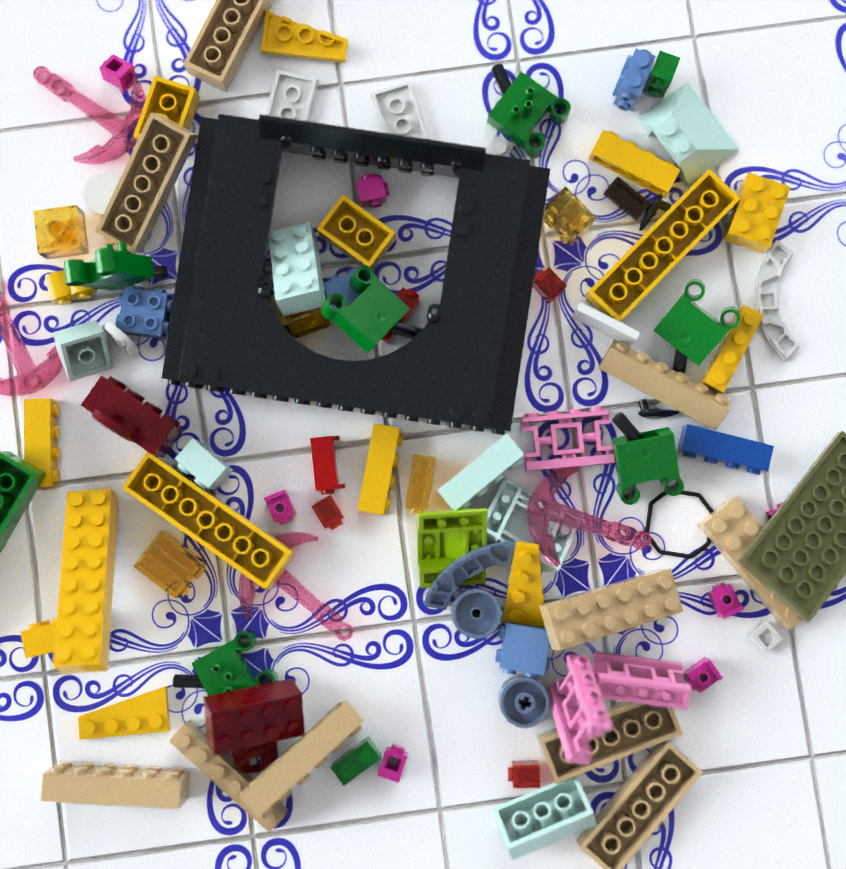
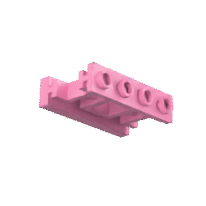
(568, 456)
(641, 680)
(574, 725)

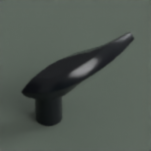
(651, 211)
(654, 413)

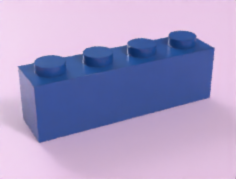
(725, 448)

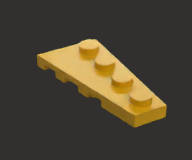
(292, 39)
(524, 587)
(129, 717)

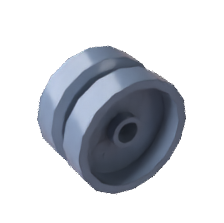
(475, 626)
(528, 713)

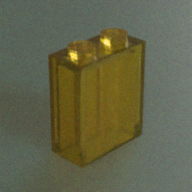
(420, 483)
(170, 565)

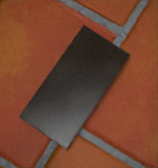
(626, 198)

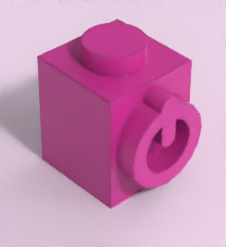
(372, 190)

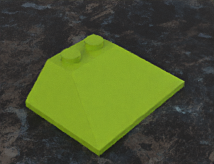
(446, 537)

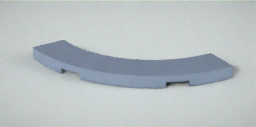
(466, 567)

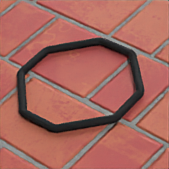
(669, 553)

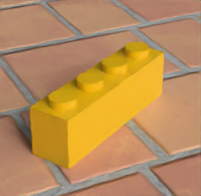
(634, 163)
(731, 350)
(41, 438)
(379, 469)

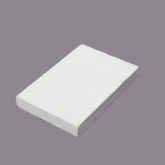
(292, 96)
(399, 110)
(605, 324)

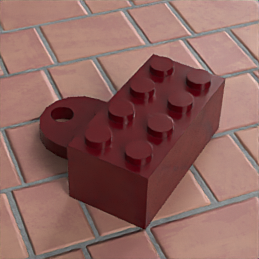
(130, 417)
(253, 721)

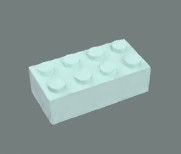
(296, 269)
(481, 472)
(544, 817)

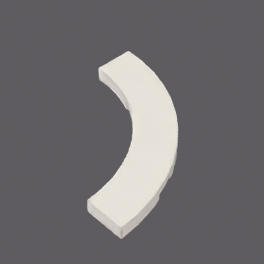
(767, 301)

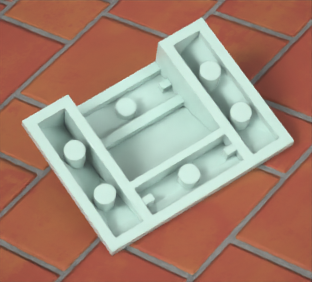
(688, 133)
(509, 522)

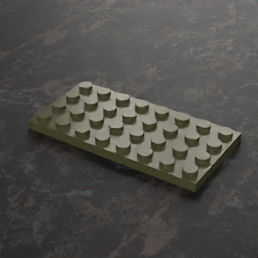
(804, 542)

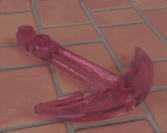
(117, 127)
(22, 360)
(539, 519)
(296, 590)

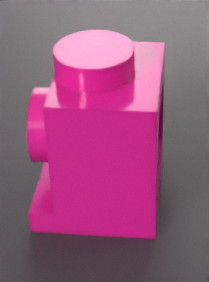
(118, 72)
(275, 499)
(716, 596)
(703, 666)
(389, 770)

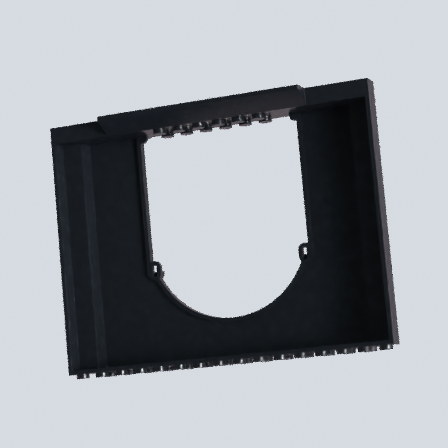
(451, 372)

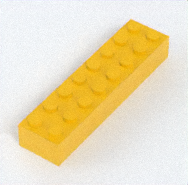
(662, 246)
(209, 521)
(86, 582)

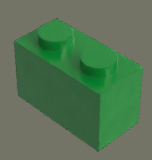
(661, 74)
(356, 761)

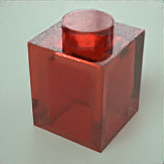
(548, 285)
(328, 513)
(524, 774)

